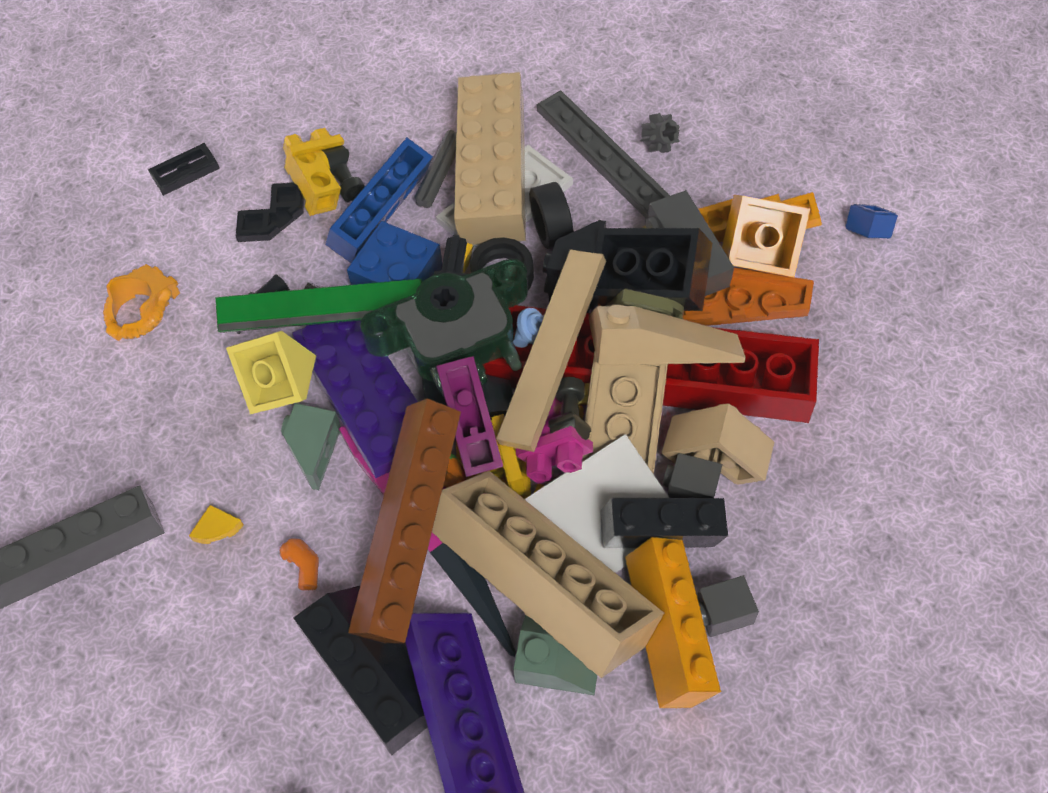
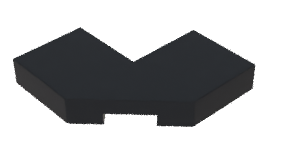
(265, 224)

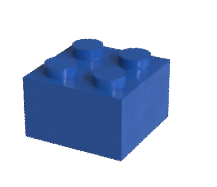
(395, 256)

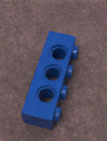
(378, 199)

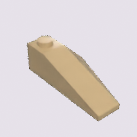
(648, 337)

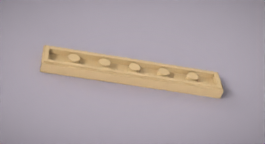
(551, 351)

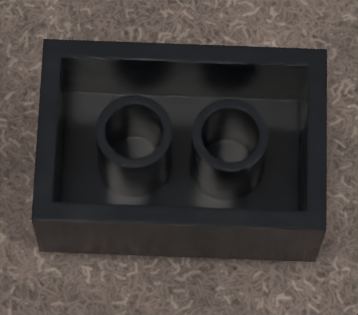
(654, 262)

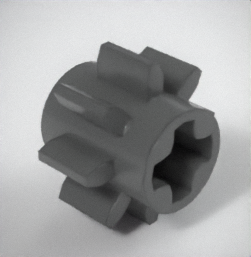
(660, 133)

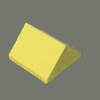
(272, 371)

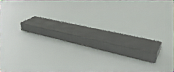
(601, 152)

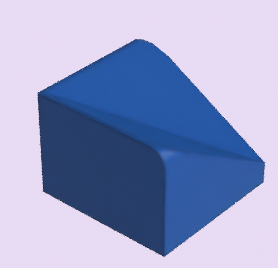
(871, 221)

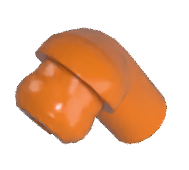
(305, 558)

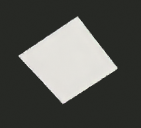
(577, 497)

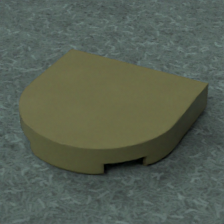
(649, 302)

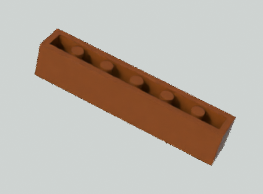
(405, 523)

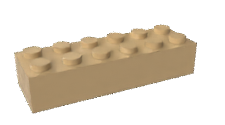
(490, 158)
(545, 572)

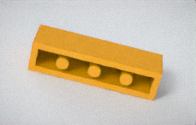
(679, 645)

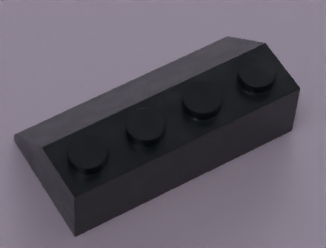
(370, 672)

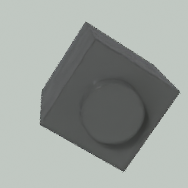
(692, 477)
(727, 606)

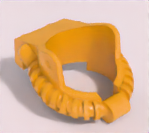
(140, 281)

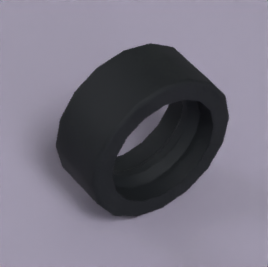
(550, 213)
(502, 248)

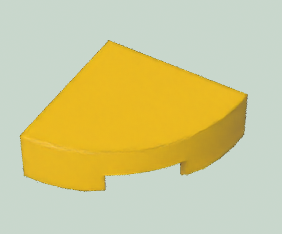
(215, 526)

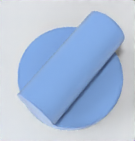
(527, 327)

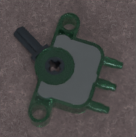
(452, 316)

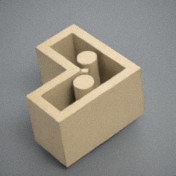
(724, 438)

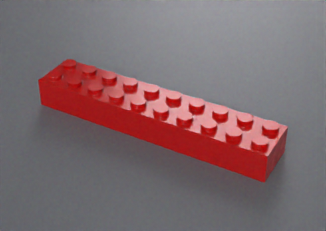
(771, 383)

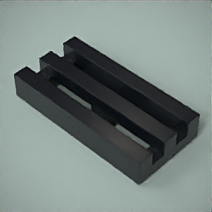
(185, 172)

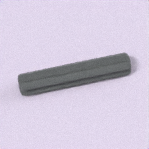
(437, 171)

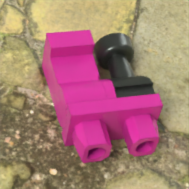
(562, 437)

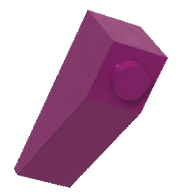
(474, 430)

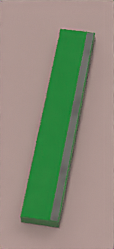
(308, 305)

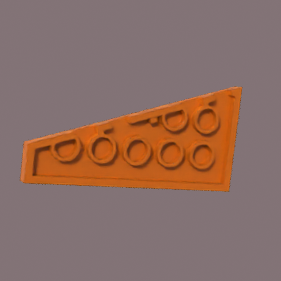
(755, 298)

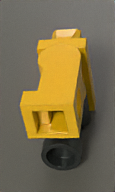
(313, 169)

